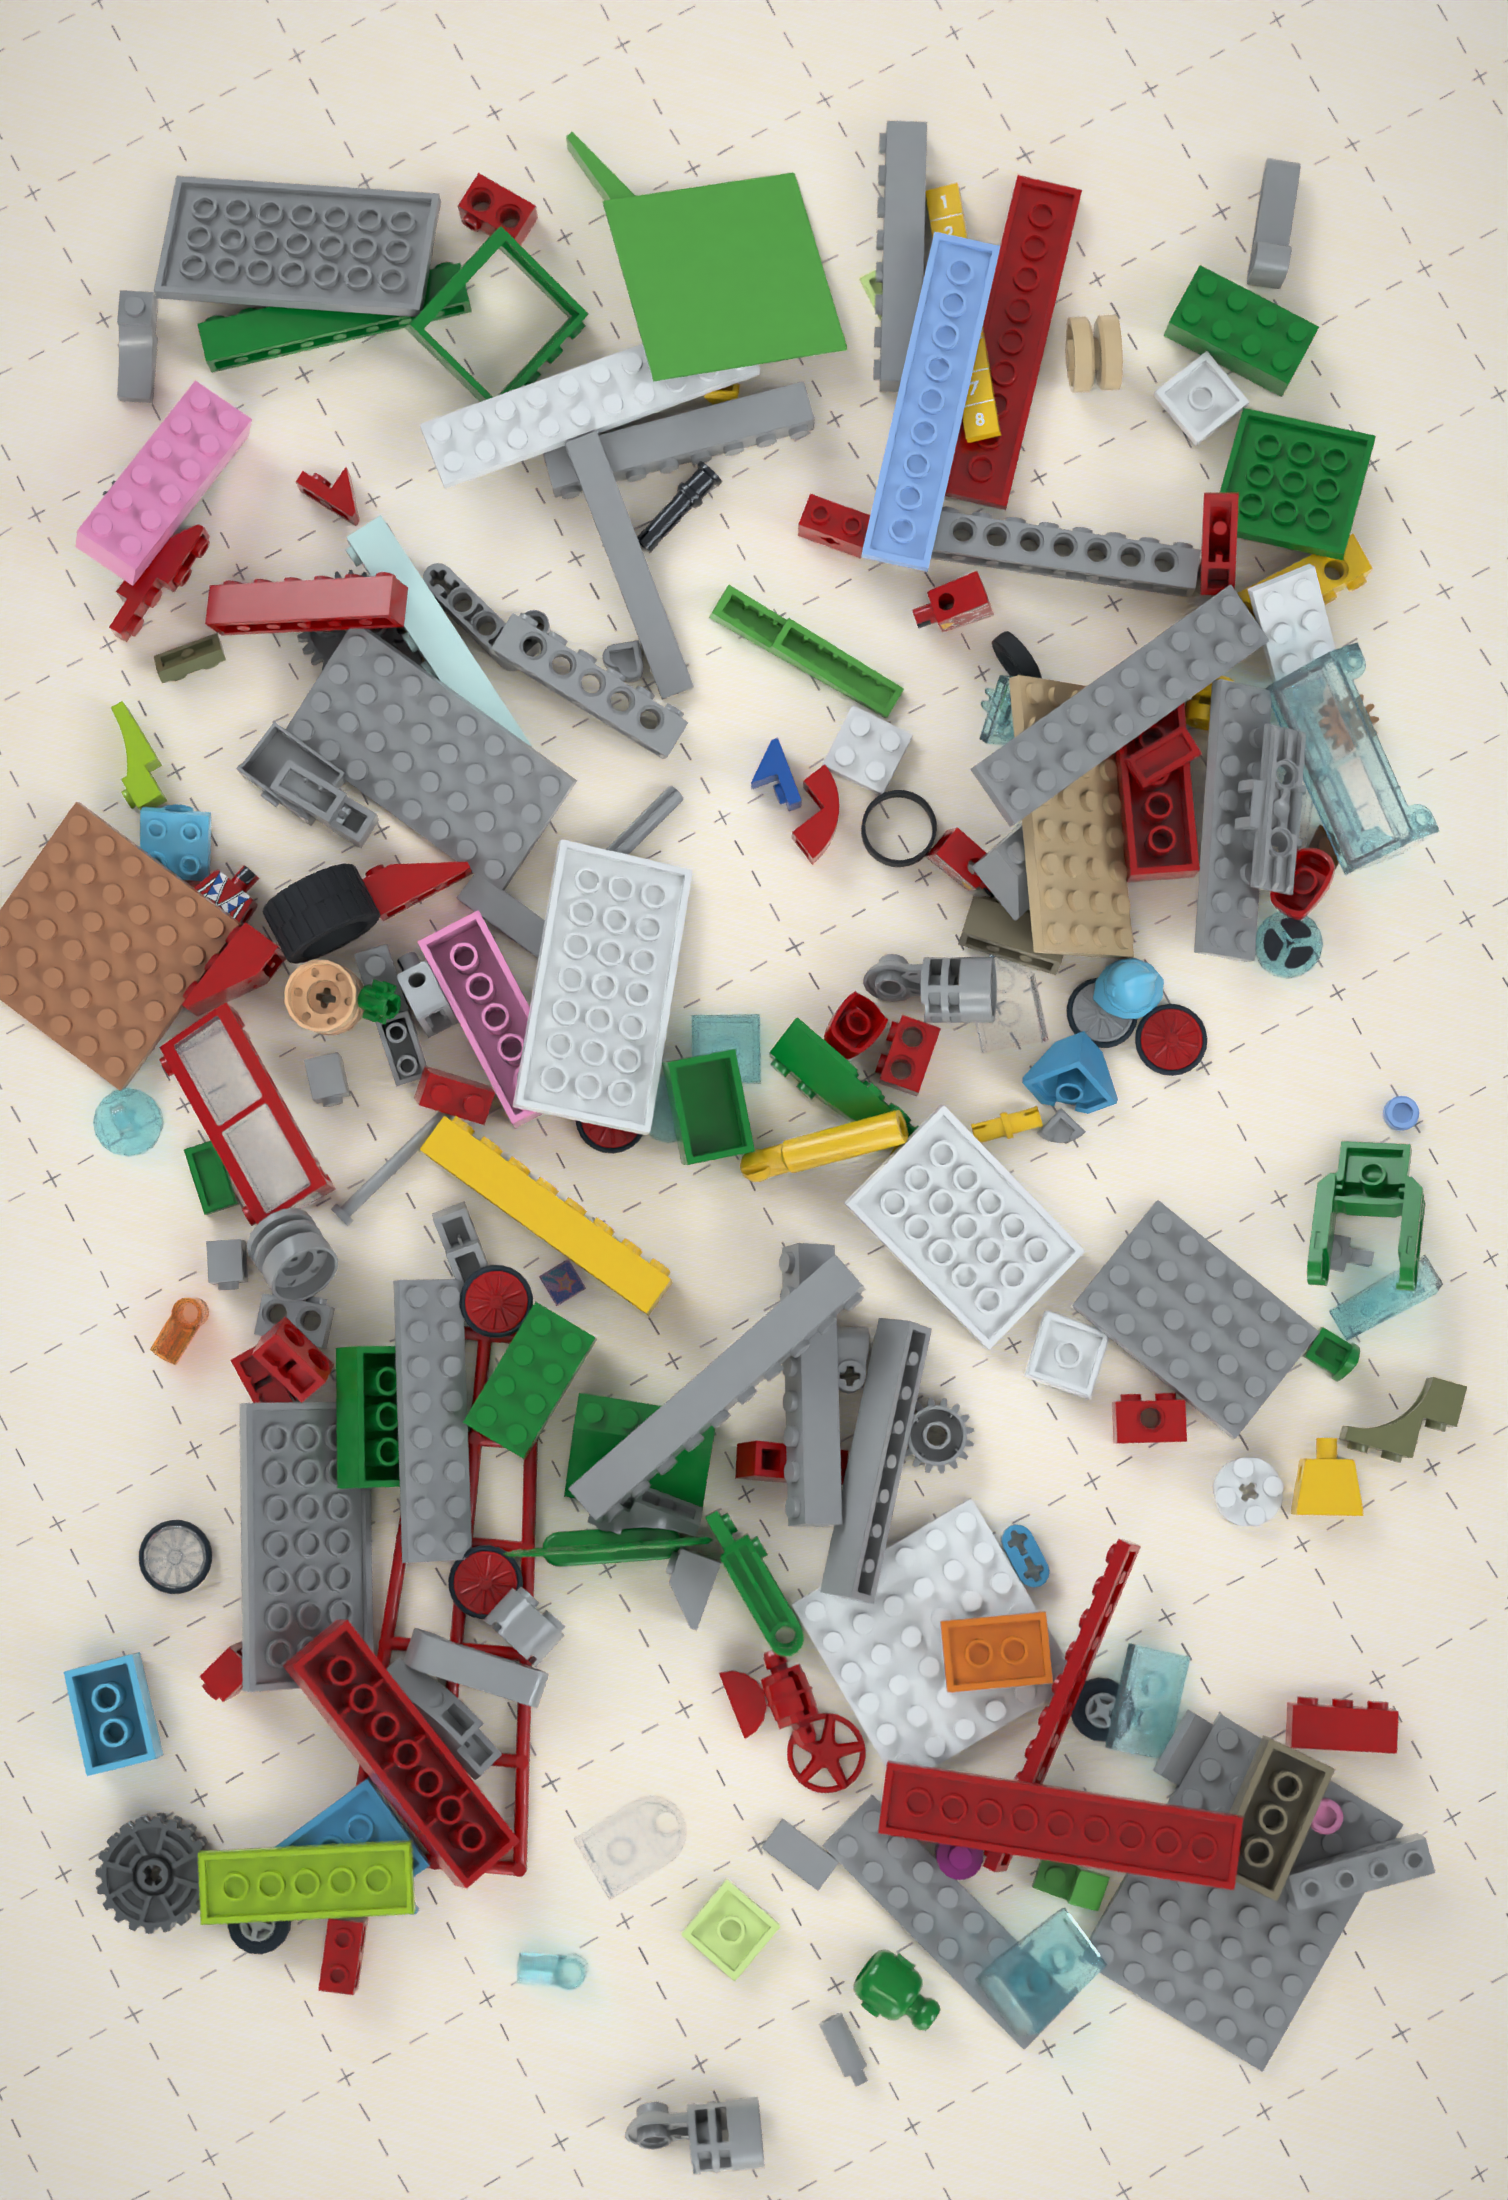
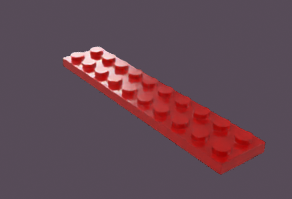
(1016, 333)
(1061, 1824)

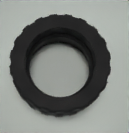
(321, 913)

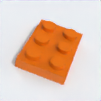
(996, 1651)

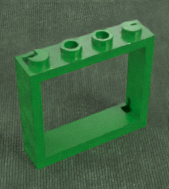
(538, 275)

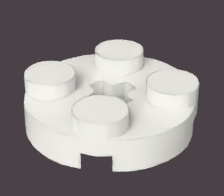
(1267, 1486)

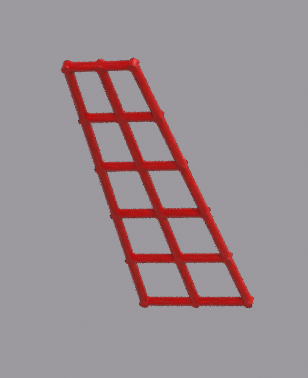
(389, 1642)

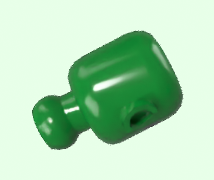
(892, 1988)

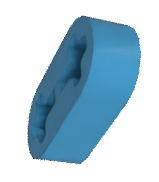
(1032, 1551)

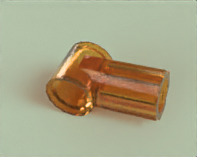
(178, 1332)

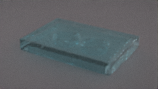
(1147, 1701)

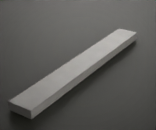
(629, 565)

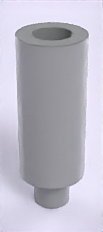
(844, 2048)

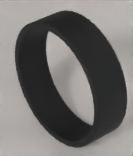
(898, 794)

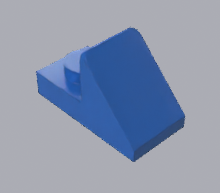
(775, 768)

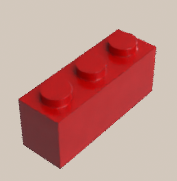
(1342, 1726)

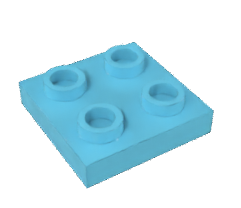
(178, 839)

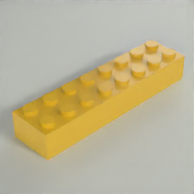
(547, 1216)

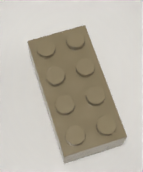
(1277, 1811)

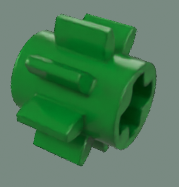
(379, 1001)

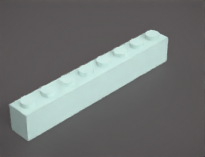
(428, 625)

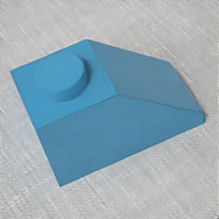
(1072, 1074)

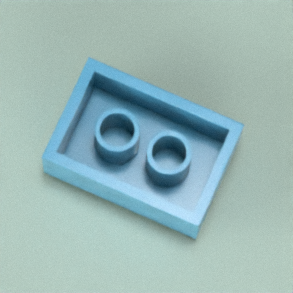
(113, 1714)

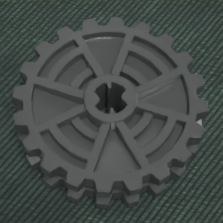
(127, 1873)

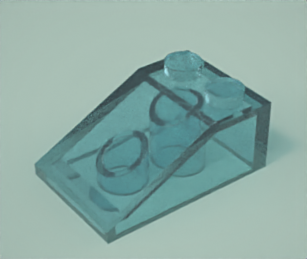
(1041, 1973)

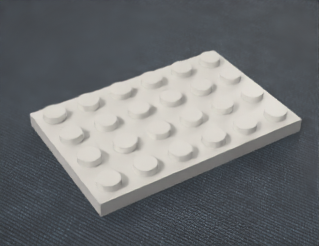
(964, 1227)

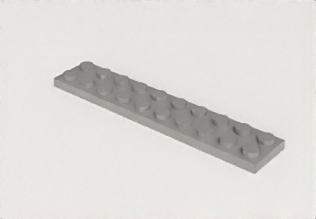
(1119, 705)

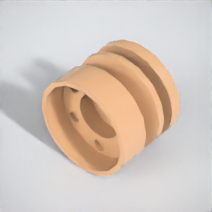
(305, 995)

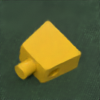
(1327, 1484)

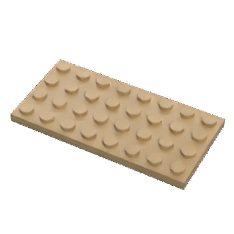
(1074, 848)

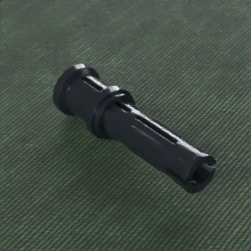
(688, 497)

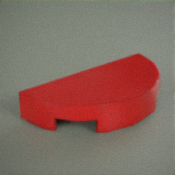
(746, 1700)

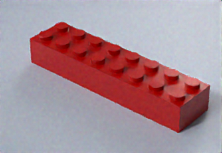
(401, 1753)

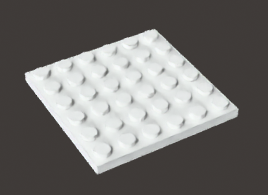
(892, 1650)

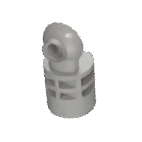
(948, 986)
(703, 2127)

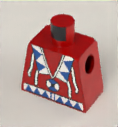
(231, 894)

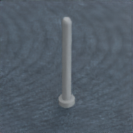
(386, 1171)

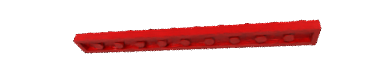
(1069, 1684)

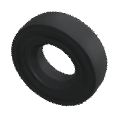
(1014, 656)

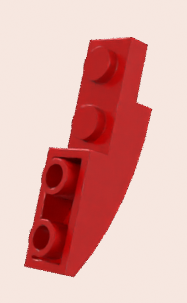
(167, 570)

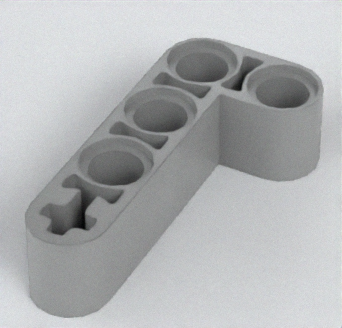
(1273, 224)
(478, 613)
(475, 1668)

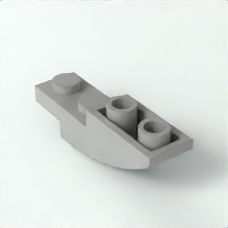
(399, 1033)
(448, 1718)

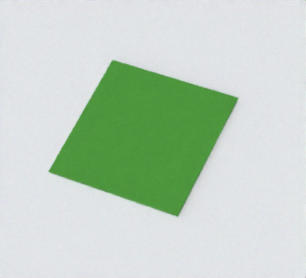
(724, 276)

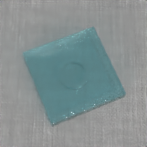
(730, 1031)

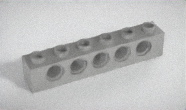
(569, 686)

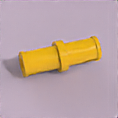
(1007, 1125)

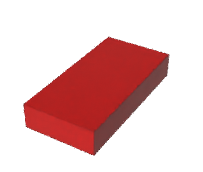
(1162, 757)

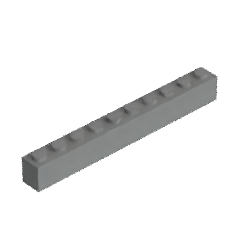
(717, 1389)

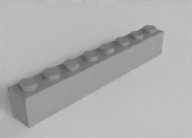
(901, 243)
(693, 437)
(811, 1408)
(876, 1459)

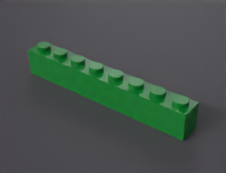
(281, 331)

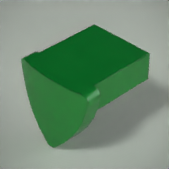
(1333, 1354)

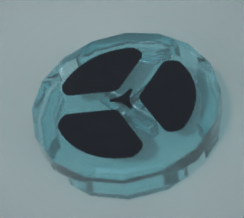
(1288, 945)

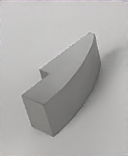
(460, 1241)

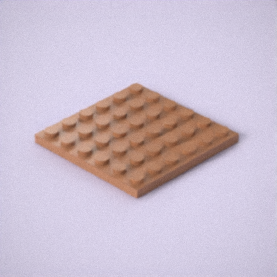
(104, 945)

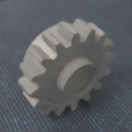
(955, 1438)

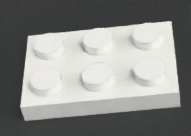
(1292, 619)

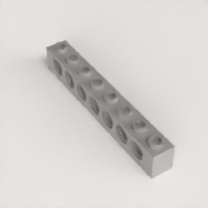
(1077, 566)

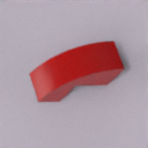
(817, 832)

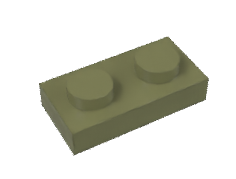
(188, 658)

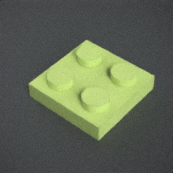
(730, 1929)

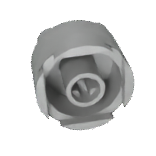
(525, 1626)

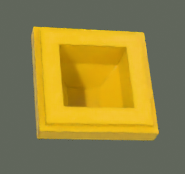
(723, 395)

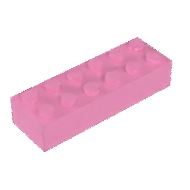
(163, 483)
(484, 1002)

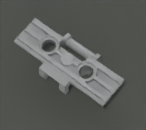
(1276, 809)

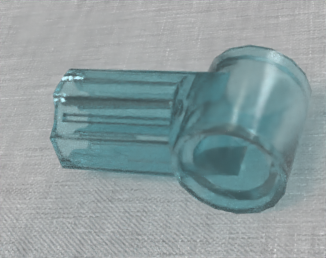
(547, 1969)

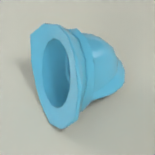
(1128, 988)

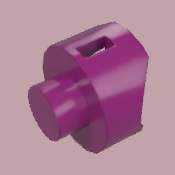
(958, 1861)

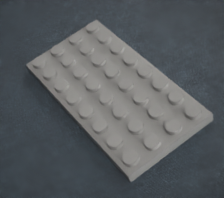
(298, 246)
(430, 756)
(300, 1538)

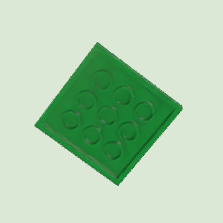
(1297, 482)

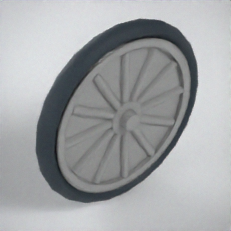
(1088, 1016)

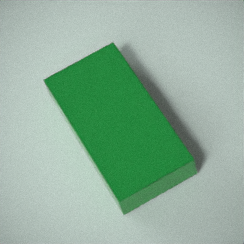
(210, 1178)

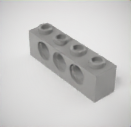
(1359, 1871)

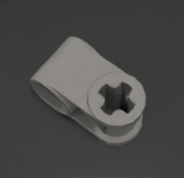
(852, 1353)

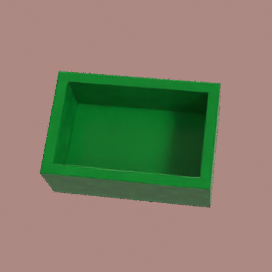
(708, 1107)

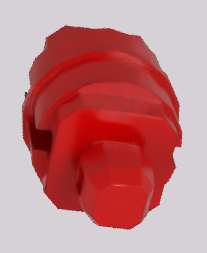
(790, 1697)

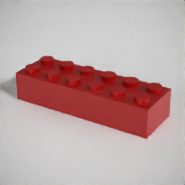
(1160, 818)

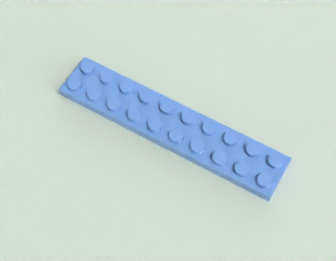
(930, 402)

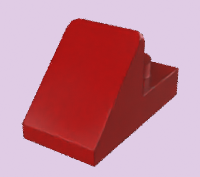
(338, 499)

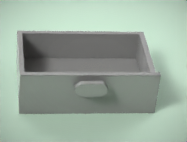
(270, 756)

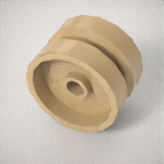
(1094, 353)

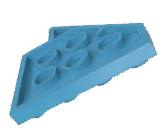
(357, 1818)

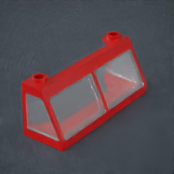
(244, 1115)

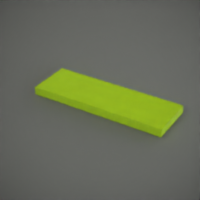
(306, 1882)

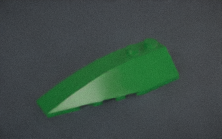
(828, 1075)

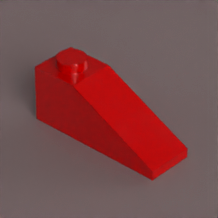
(1218, 542)
(404, 885)
(767, 1461)

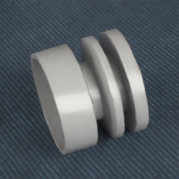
(292, 1255)

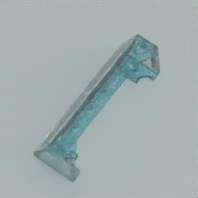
(1347, 763)

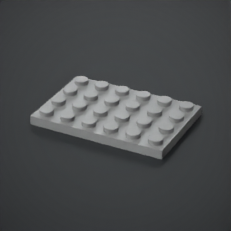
(1195, 1319)

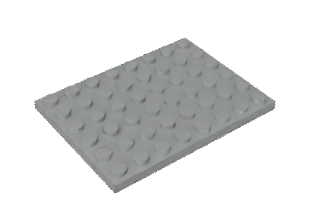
(1226, 1956)

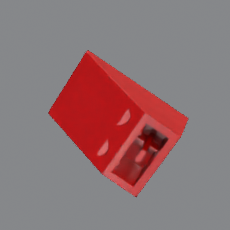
(242, 967)

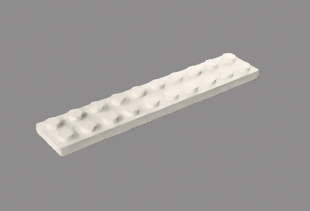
(559, 410)

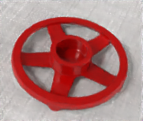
(827, 1754)

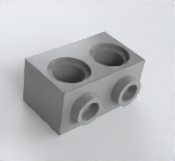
(296, 1313)

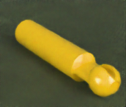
(826, 1146)

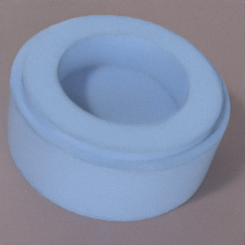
(1401, 1113)

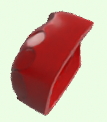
(1312, 880)
(855, 1026)

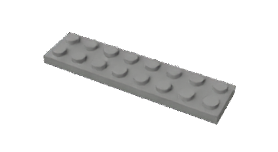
(1225, 900)
(431, 1420)
(924, 1902)

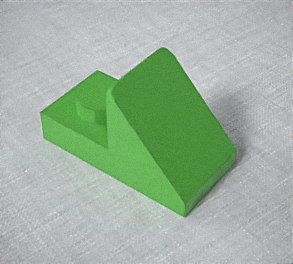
(1072, 1883)

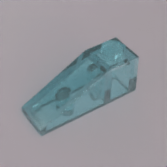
(1383, 1301)

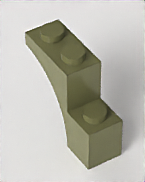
(1437, 1404)

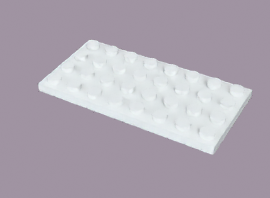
(603, 988)

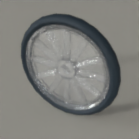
(175, 1556)

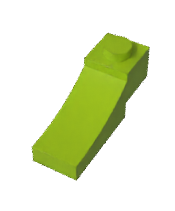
(141, 761)

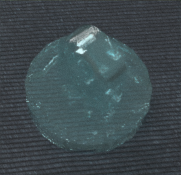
(128, 1122)

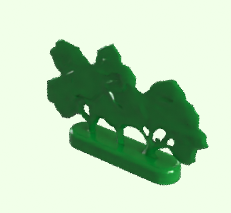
(605, 1547)

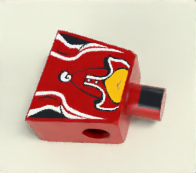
(968, 599)
(952, 856)

